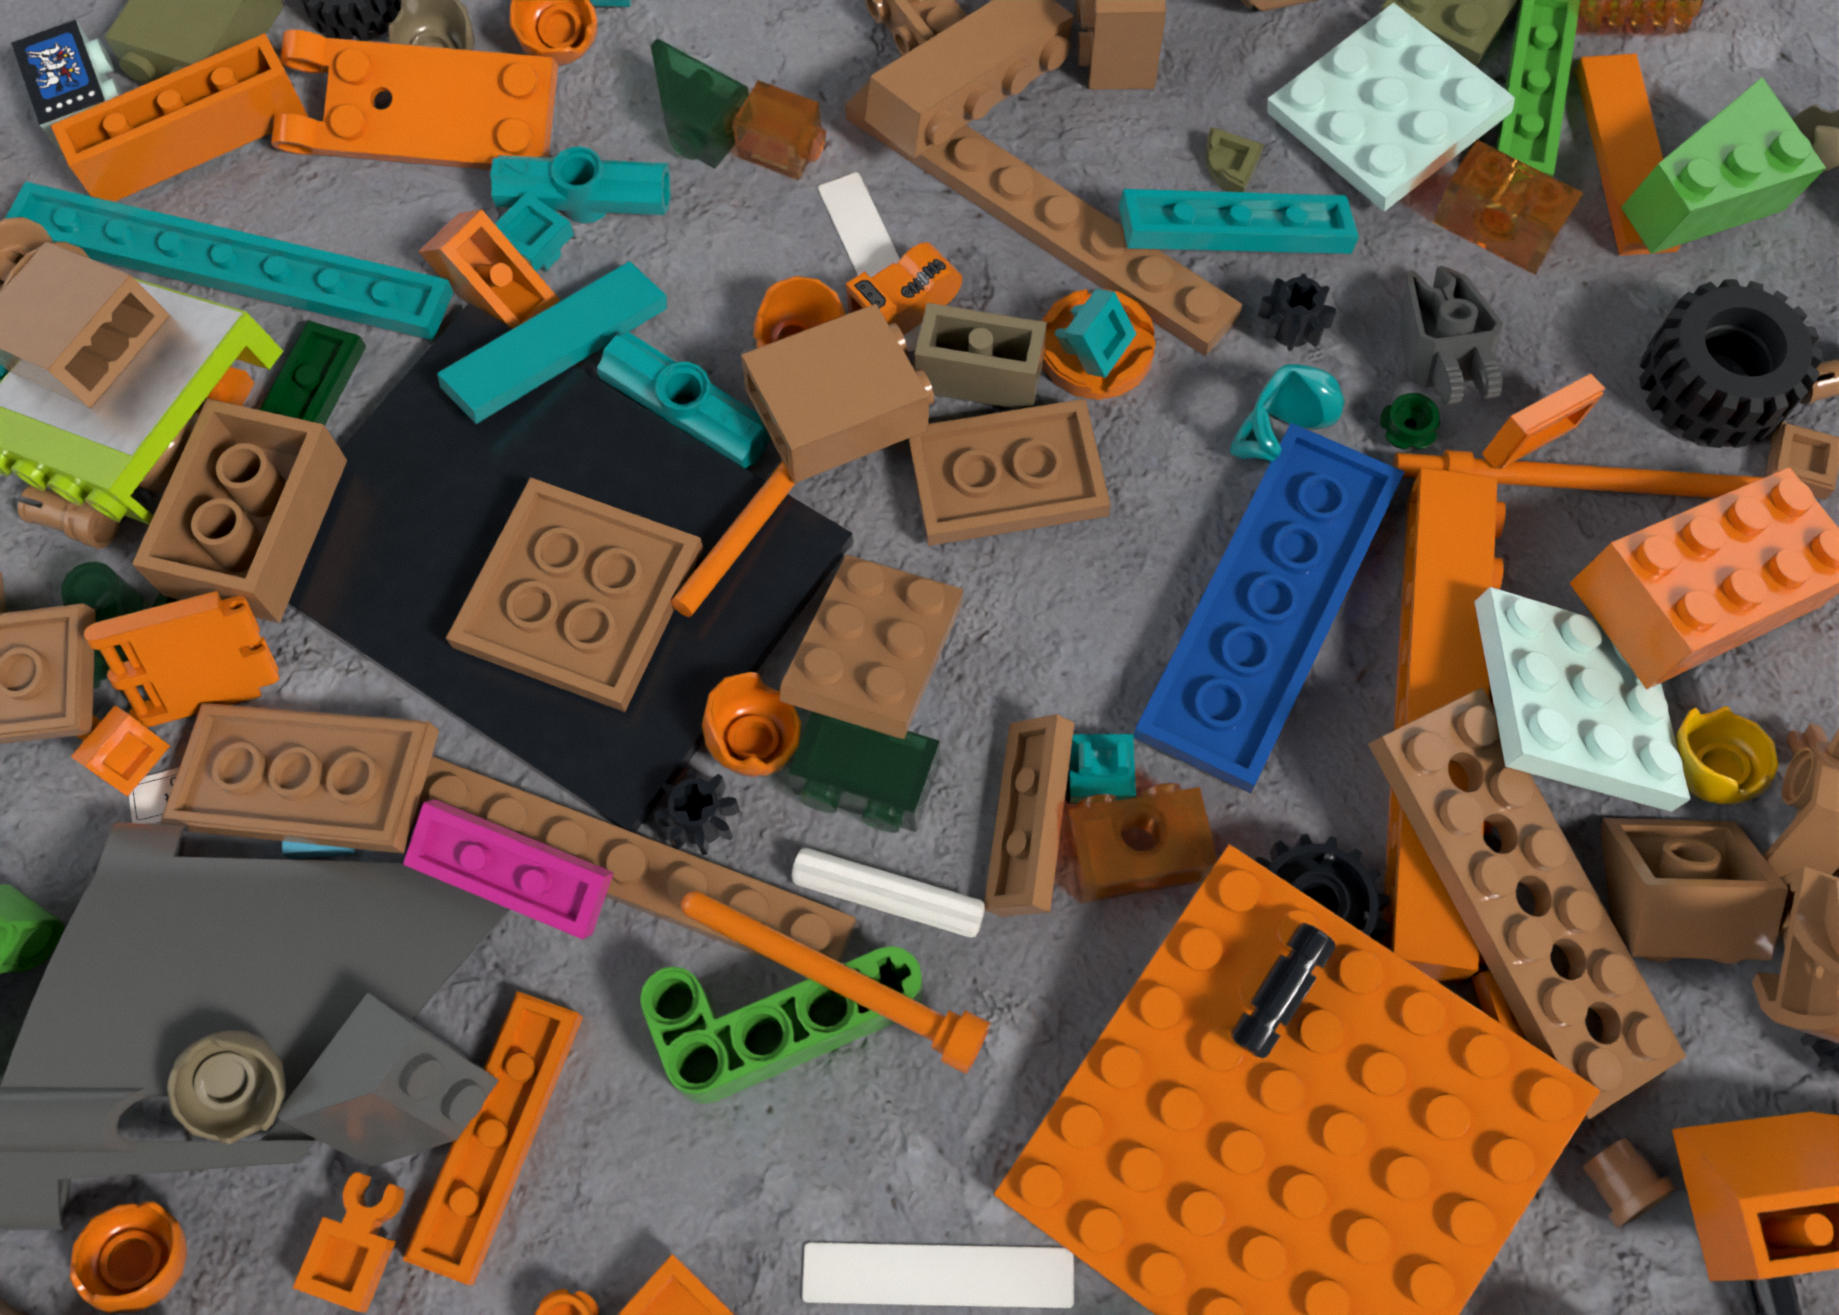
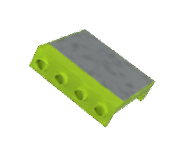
(111, 448)

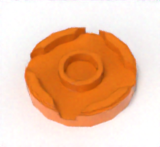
(1067, 370)

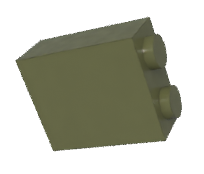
(169, 35)

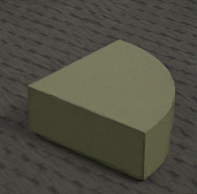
(1231, 159)

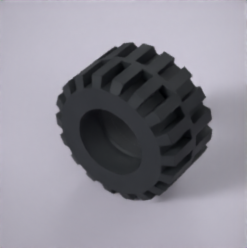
(1755, 333)

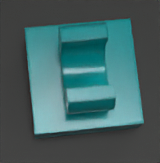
(535, 231)
(1097, 333)
(1101, 766)

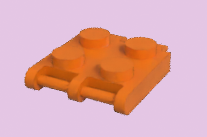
(185, 656)

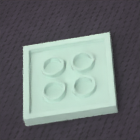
(1389, 106)
(1575, 705)

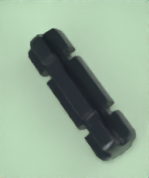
(1283, 990)

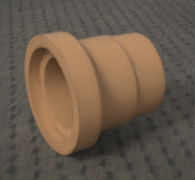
(1627, 1182)

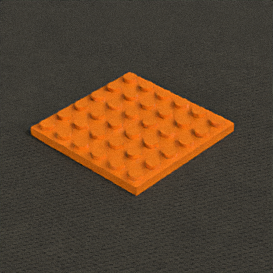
(1331, 1177)

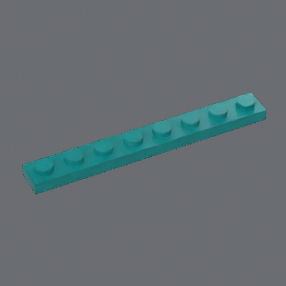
(239, 261)

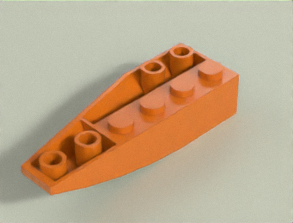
(1764, 1194)

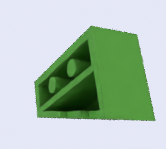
(1726, 174)

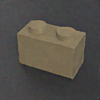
(981, 355)

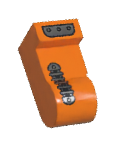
(907, 287)

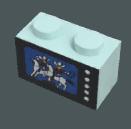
(64, 73)

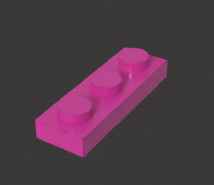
(508, 868)

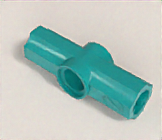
(583, 184)
(659, 381)

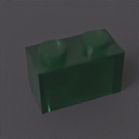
(865, 772)

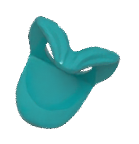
(1295, 396)

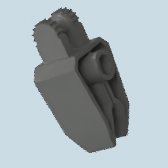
(1450, 335)

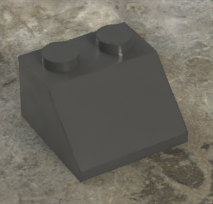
(387, 1088)

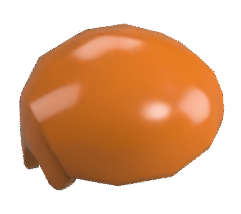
(554, 28)
(793, 308)
(750, 726)
(128, 1257)

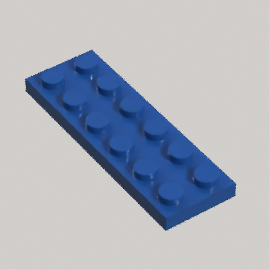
(1268, 608)

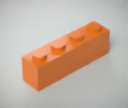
(178, 120)

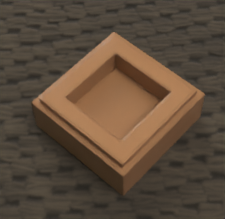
(1809, 454)

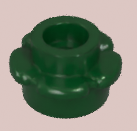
(1414, 409)

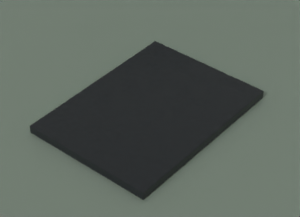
(432, 497)

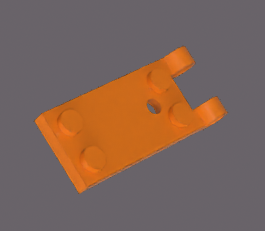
(443, 109)

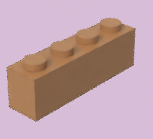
(966, 71)

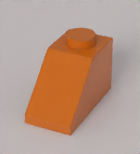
(487, 269)

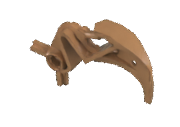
(1805, 859)

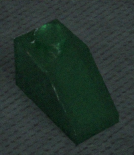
(696, 104)

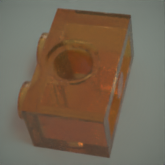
(1506, 207)
(1111, 869)

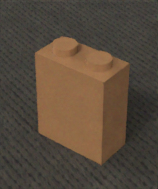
(74, 323)
(837, 392)

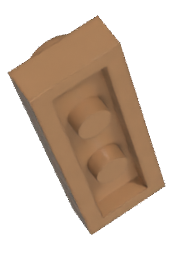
(1029, 817)

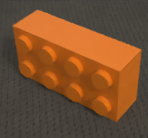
(1713, 576)

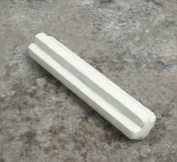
(888, 892)

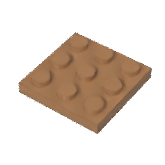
(576, 594)

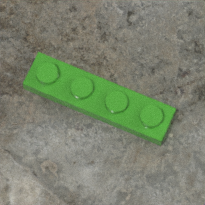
(1538, 81)

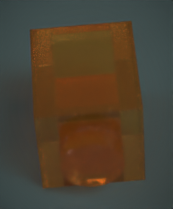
(779, 130)

